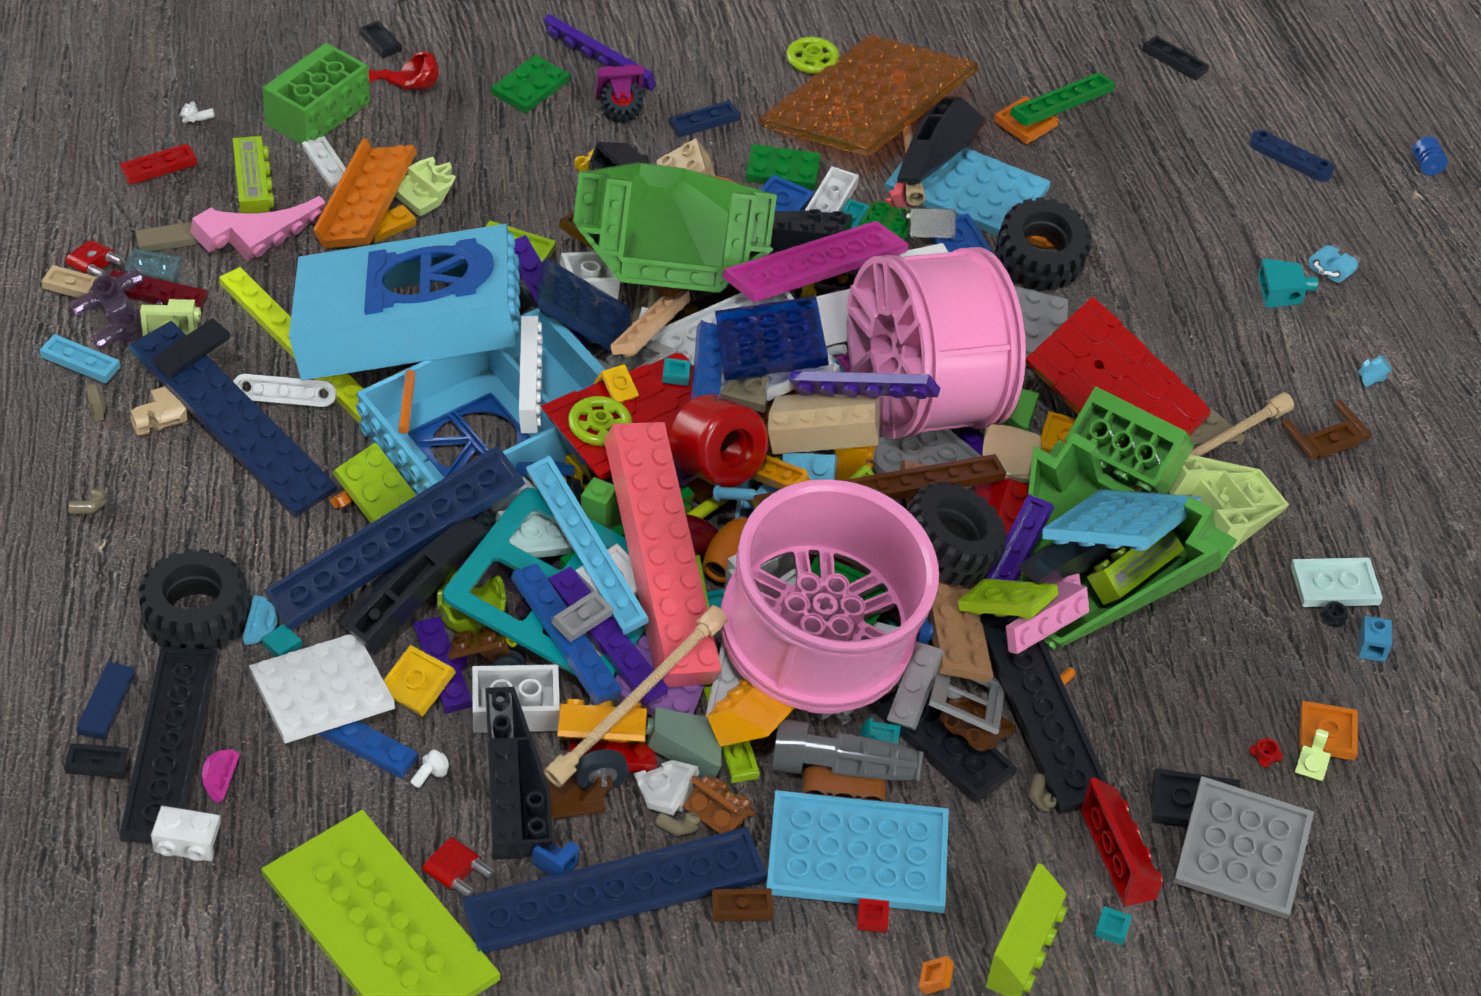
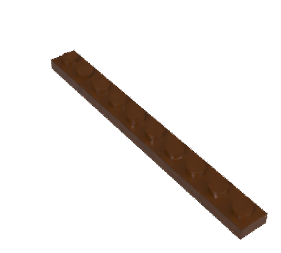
(909, 481)

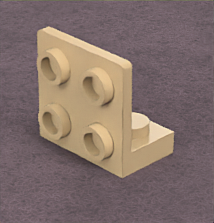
(689, 156)

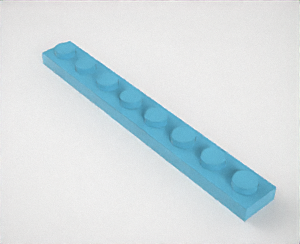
(587, 545)

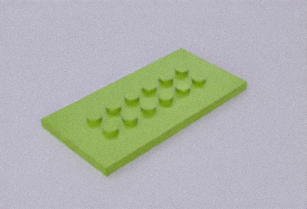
(377, 916)

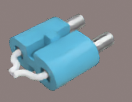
(1330, 262)

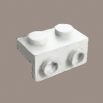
(185, 833)

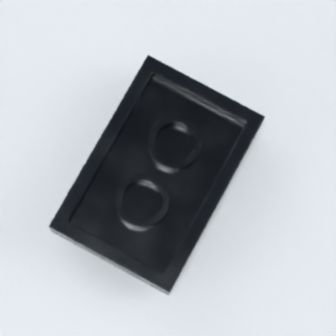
(1175, 794)

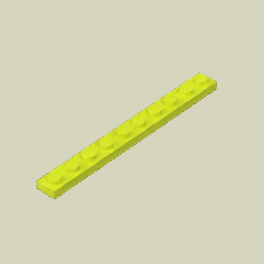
(277, 324)

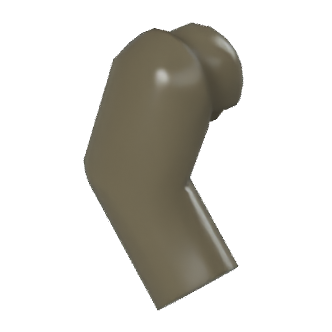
(91, 505)
(1038, 796)
(678, 827)

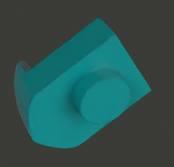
(880, 731)

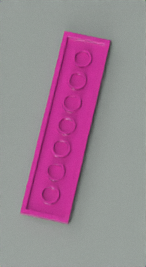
(813, 261)

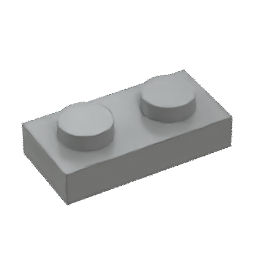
(582, 616)

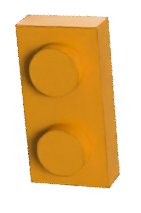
(394, 222)

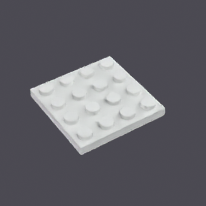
(321, 687)

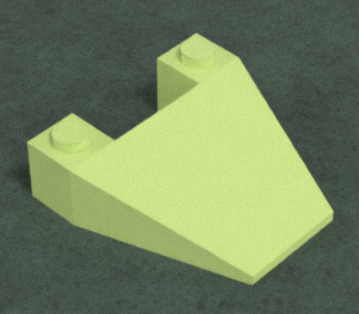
(1237, 494)

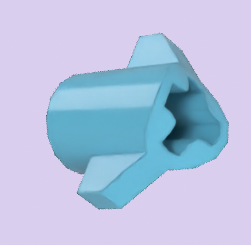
(1374, 370)

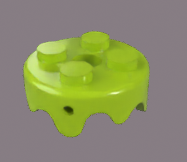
(492, 593)

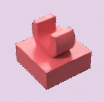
(898, 196)

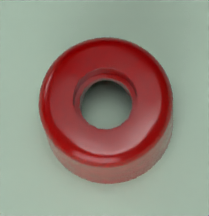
(700, 433)

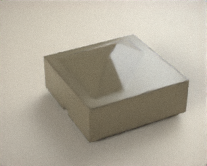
(96, 402)

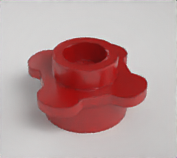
(1266, 746)

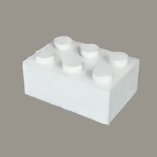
(535, 687)

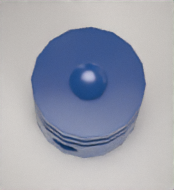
(1430, 155)

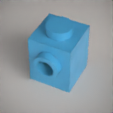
(1374, 638)

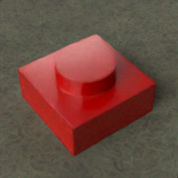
(873, 915)

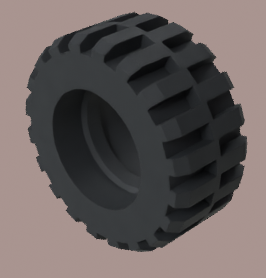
(1050, 221)
(961, 529)
(189, 575)

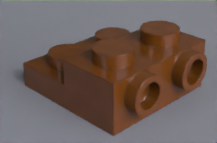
(977, 737)

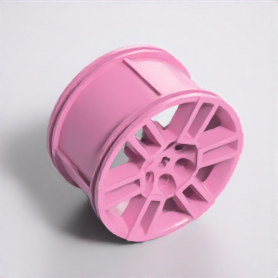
(943, 319)
(772, 618)

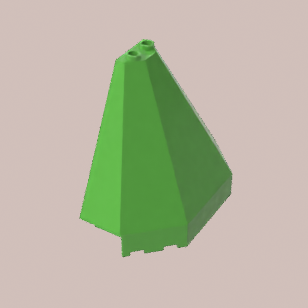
(672, 224)
(1075, 473)

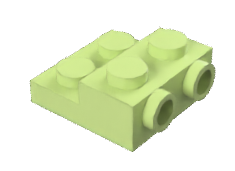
(181, 312)

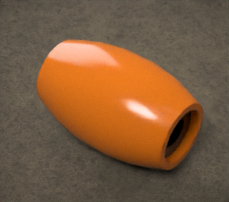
(722, 547)

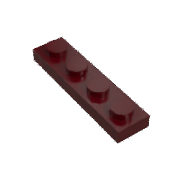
(159, 290)

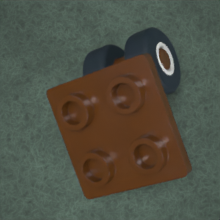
(488, 644)

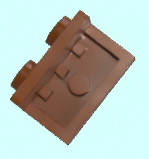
(717, 805)

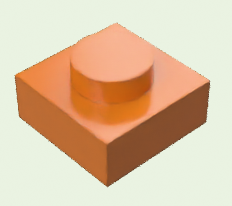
(936, 975)

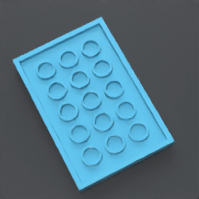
(978, 187)
(1119, 519)
(858, 850)

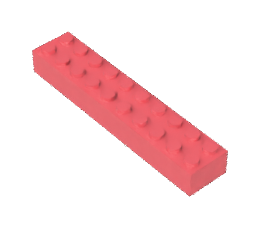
(660, 549)

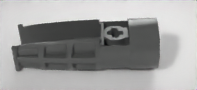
(846, 755)

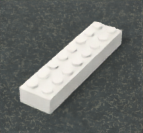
(834, 191)
(530, 374)

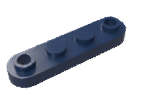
(1291, 155)

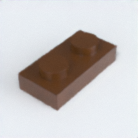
(742, 905)

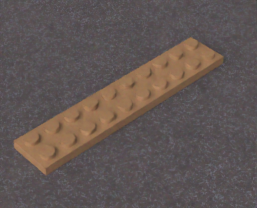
(956, 631)

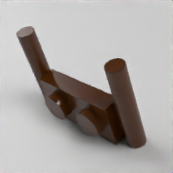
(1331, 439)

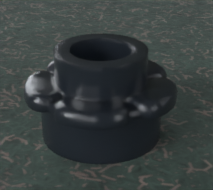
(1334, 613)

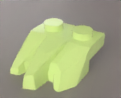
(425, 185)

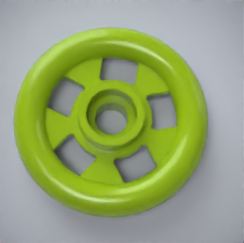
(812, 54)
(598, 419)

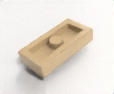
(67, 281)

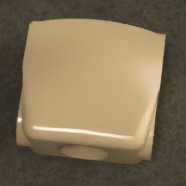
(1013, 449)

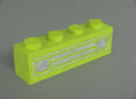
(251, 175)
(1131, 567)

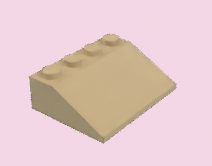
(823, 422)

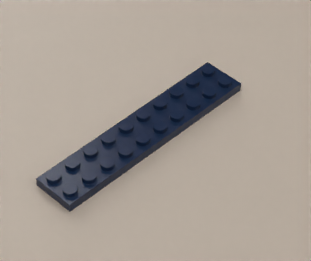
(239, 425)
(393, 537)
(612, 890)

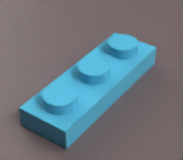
(80, 358)

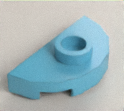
(260, 621)

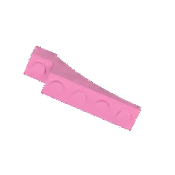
(253, 232)
(1061, 611)

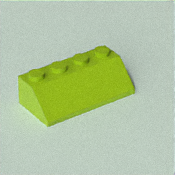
(1027, 935)

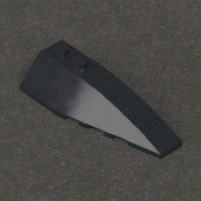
(1063, 560)

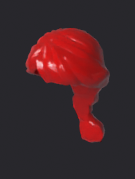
(418, 73)

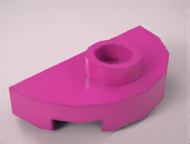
(218, 772)

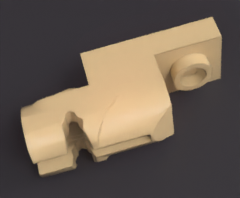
(161, 413)

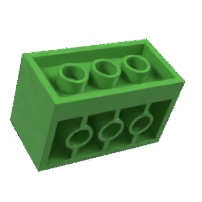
(316, 94)
(1133, 442)

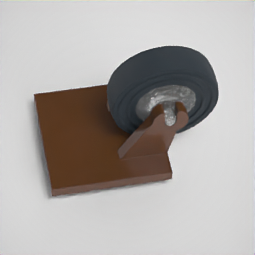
(588, 785)

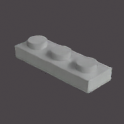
(915, 686)

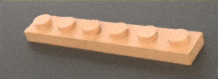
(649, 324)

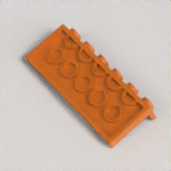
(363, 195)

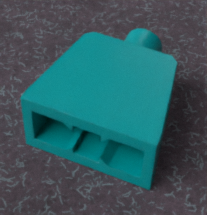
(1284, 283)

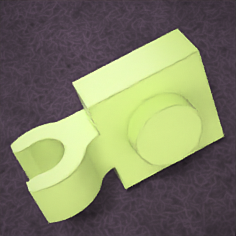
(1312, 759)

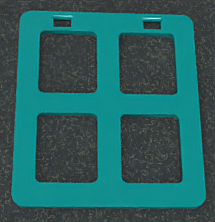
(498, 548)

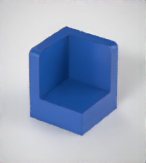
(556, 860)

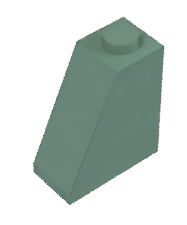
(684, 739)

